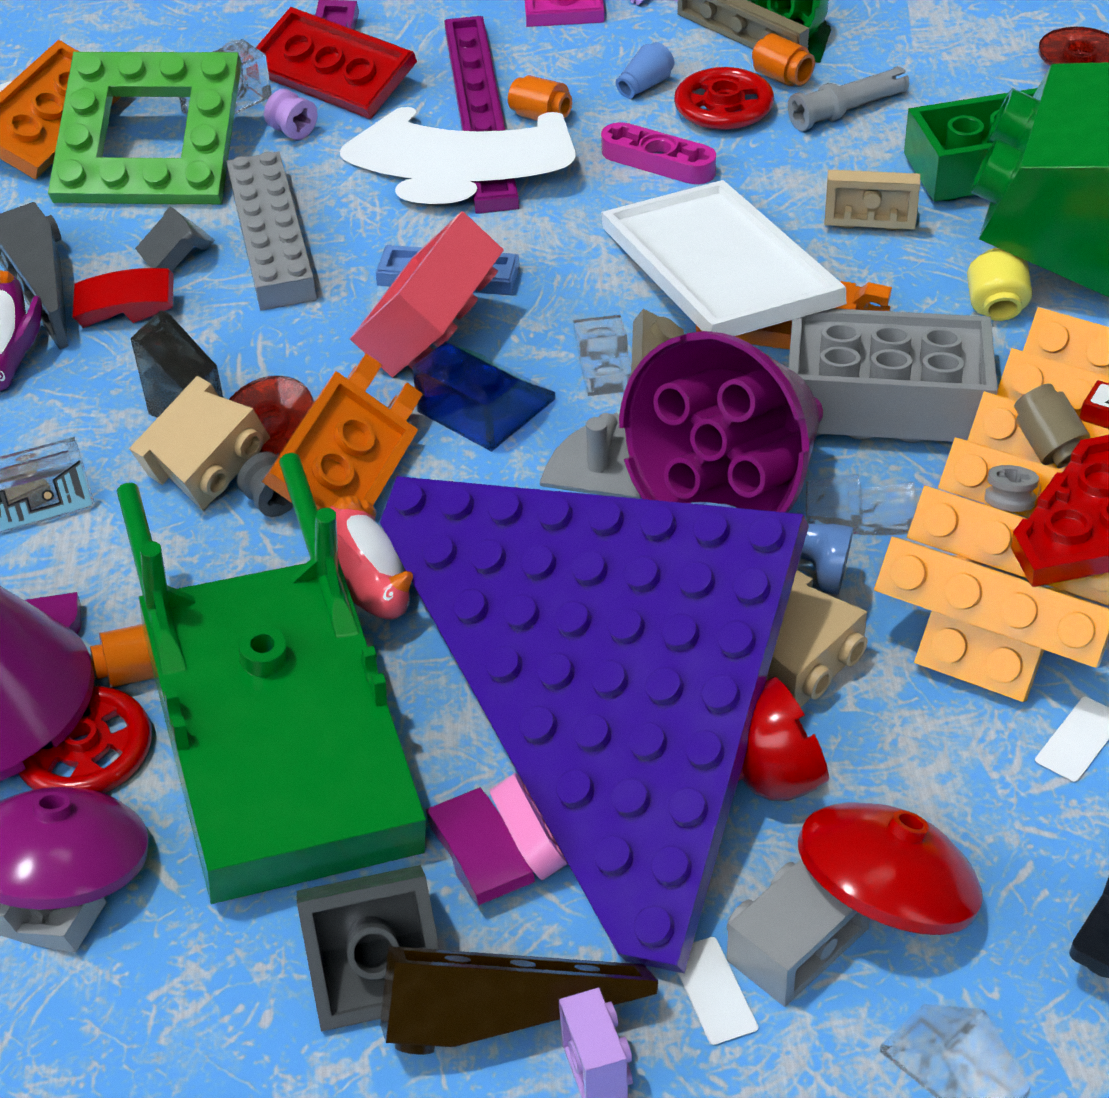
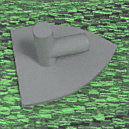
(592, 460)

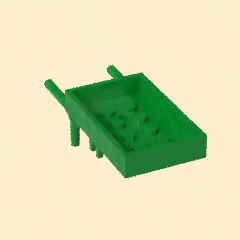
(276, 713)

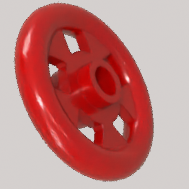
(724, 96)
(131, 742)

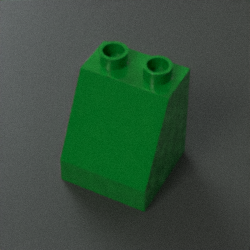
(1052, 175)

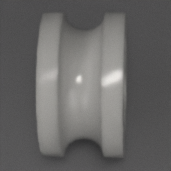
(1011, 488)

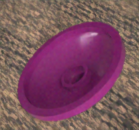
(67, 847)

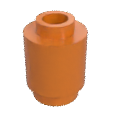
(783, 60)
(536, 96)
(122, 656)

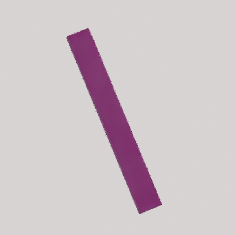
(478, 101)

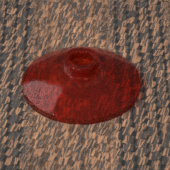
(1074, 46)
(280, 406)

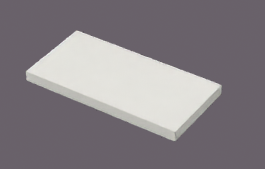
(722, 259)

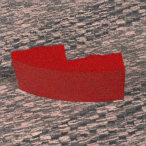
(133, 292)

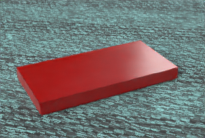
(334, 62)

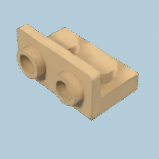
(872, 199)

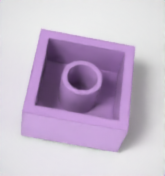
(593, 1047)

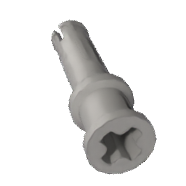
(833, 100)

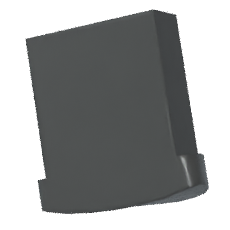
(172, 240)

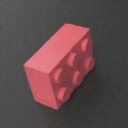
(429, 296)

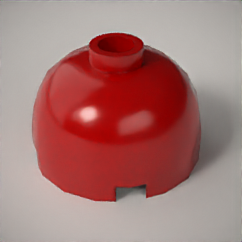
(779, 755)

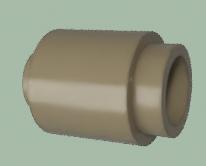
(1050, 424)

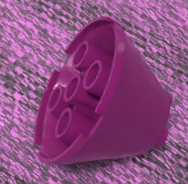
(718, 424)
(42, 681)

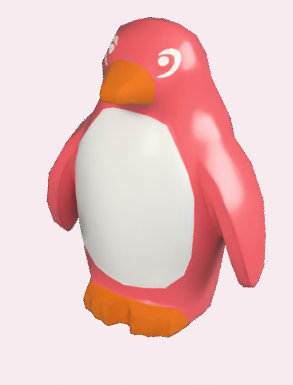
(369, 560)

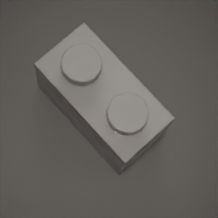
(790, 933)

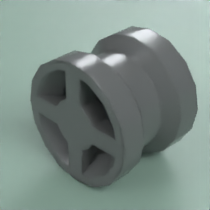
(251, 485)

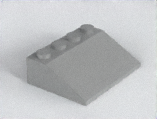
(895, 371)

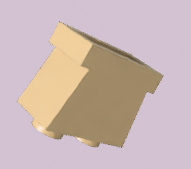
(200, 442)
(816, 640)

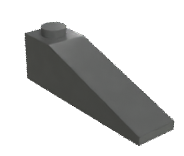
(32, 257)

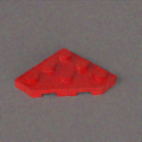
(1071, 522)

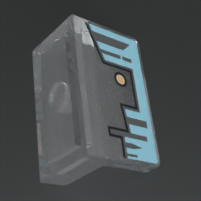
(42, 484)

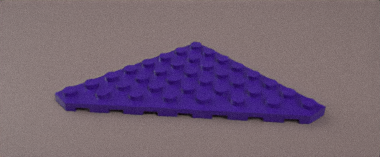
(614, 668)

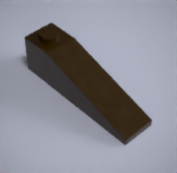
(473, 996)

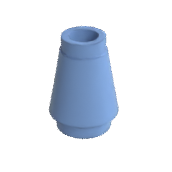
(647, 68)

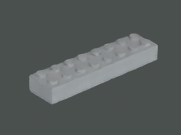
(271, 231)

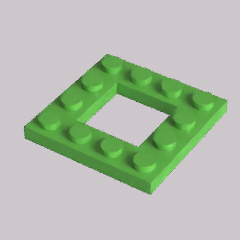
(197, 177)

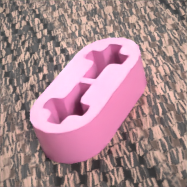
(527, 827)

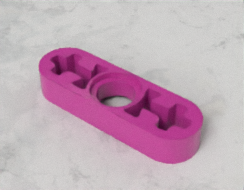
(679, 158)

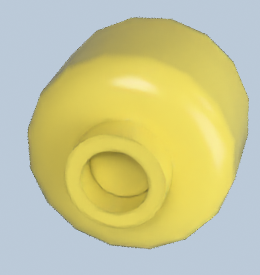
(999, 284)

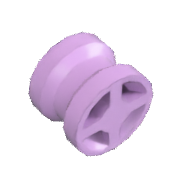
(290, 114)

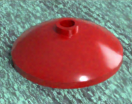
(891, 867)

